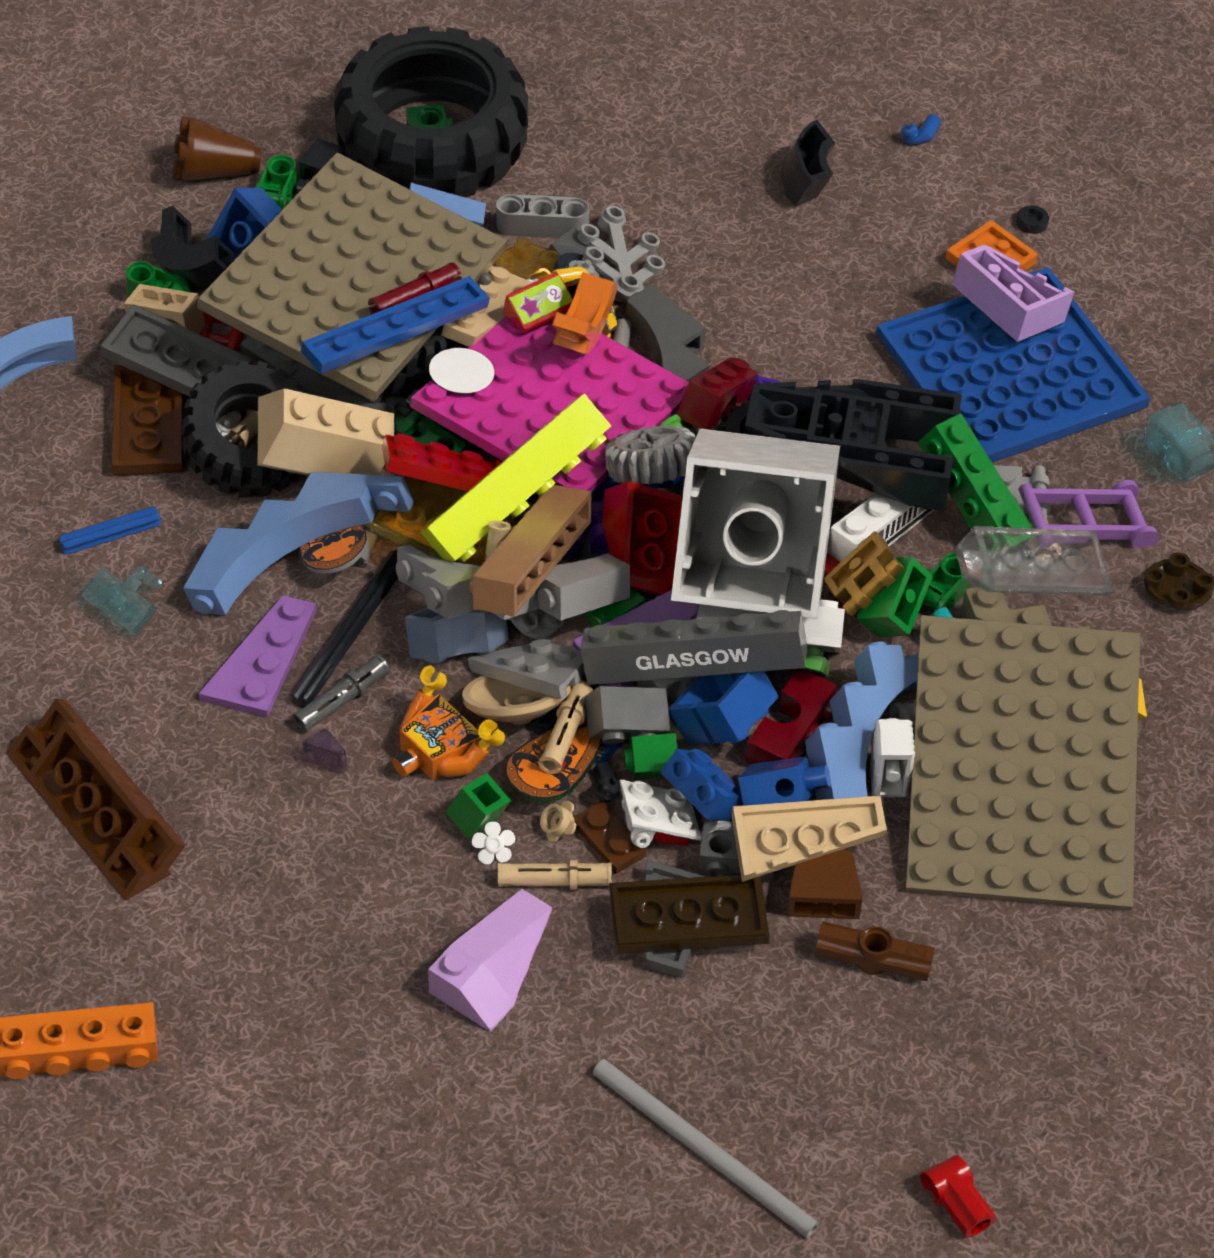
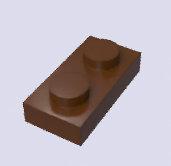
(608, 837)

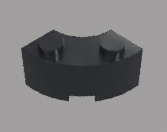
(806, 165)

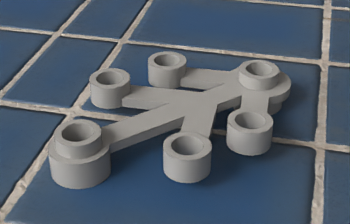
(612, 222)

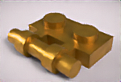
(858, 568)

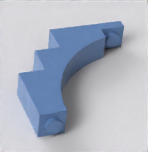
(322, 507)

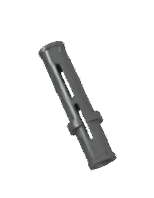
(372, 670)

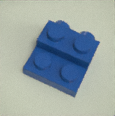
(703, 783)

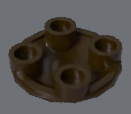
(1178, 583)

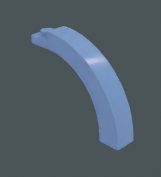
(36, 347)

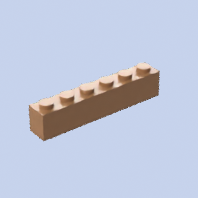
(531, 550)

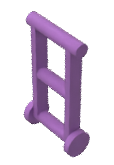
(1121, 493)

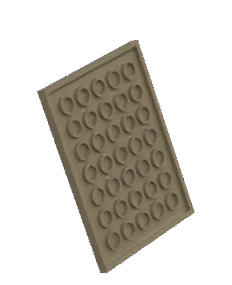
(331, 253)
(1024, 763)

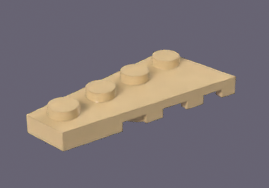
(474, 326)
(795, 832)

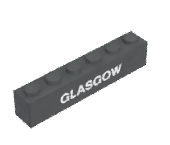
(694, 647)

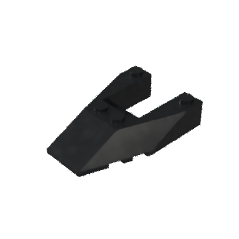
(858, 421)

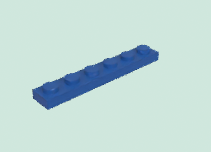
(394, 324)

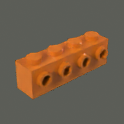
(78, 1040)

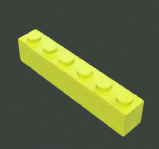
(516, 479)

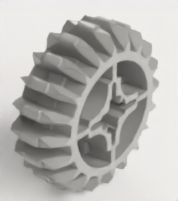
(649, 454)

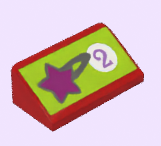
(537, 302)

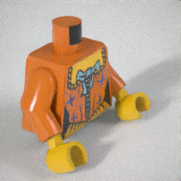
(439, 737)

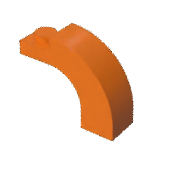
(586, 315)

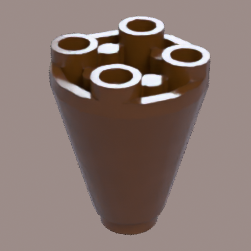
(212, 152)

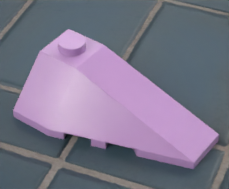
(489, 962)

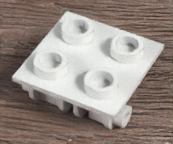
(656, 810)

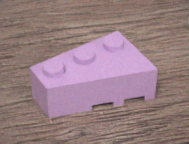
(1010, 295)

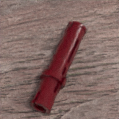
(422, 284)

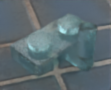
(121, 600)

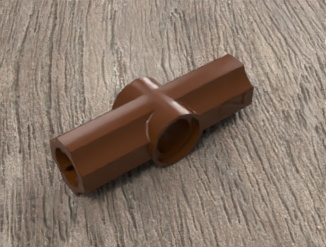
(892, 956)

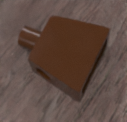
(826, 888)

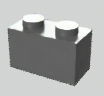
(626, 712)

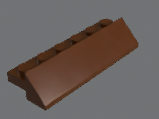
(96, 800)

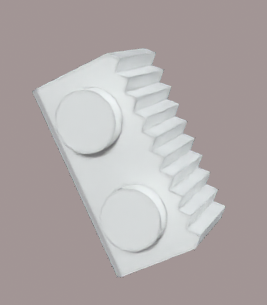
(892, 757)

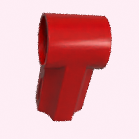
(955, 1189)

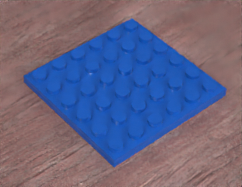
(1013, 389)

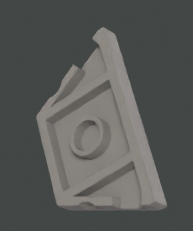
(533, 666)

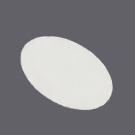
(461, 370)

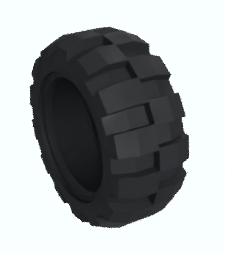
(440, 68)

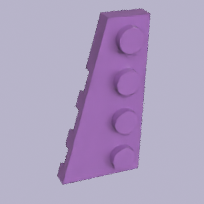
(262, 661)

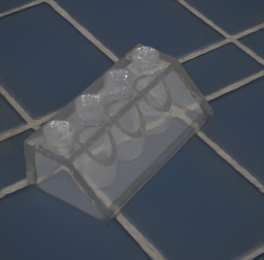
(1034, 561)

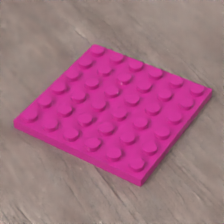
(539, 381)

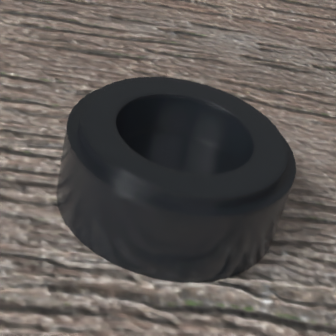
(1032, 219)

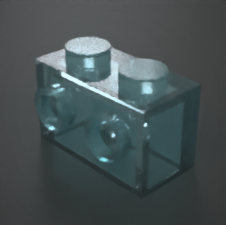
(1180, 441)

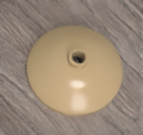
(507, 702)

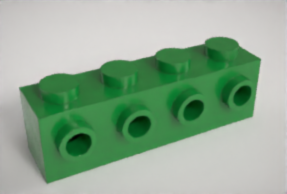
(974, 479)

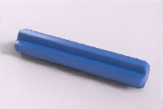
(109, 530)

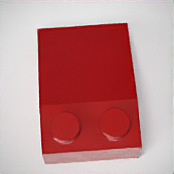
(643, 532)

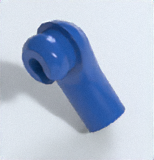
(914, 135)

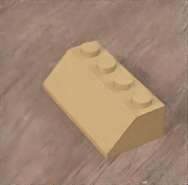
(320, 434)

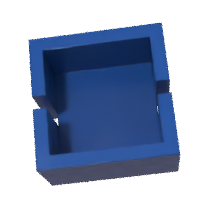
(722, 707)

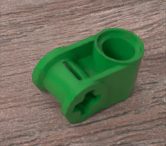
(279, 179)
(147, 274)
(946, 584)

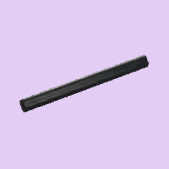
(346, 632)

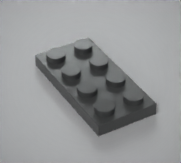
(165, 350)

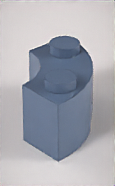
(438, 638)

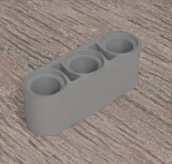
(540, 215)

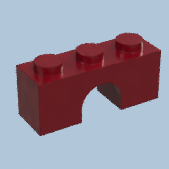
(716, 392)
(808, 703)

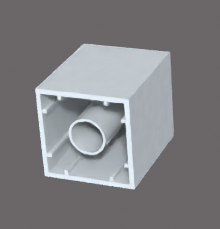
(755, 522)

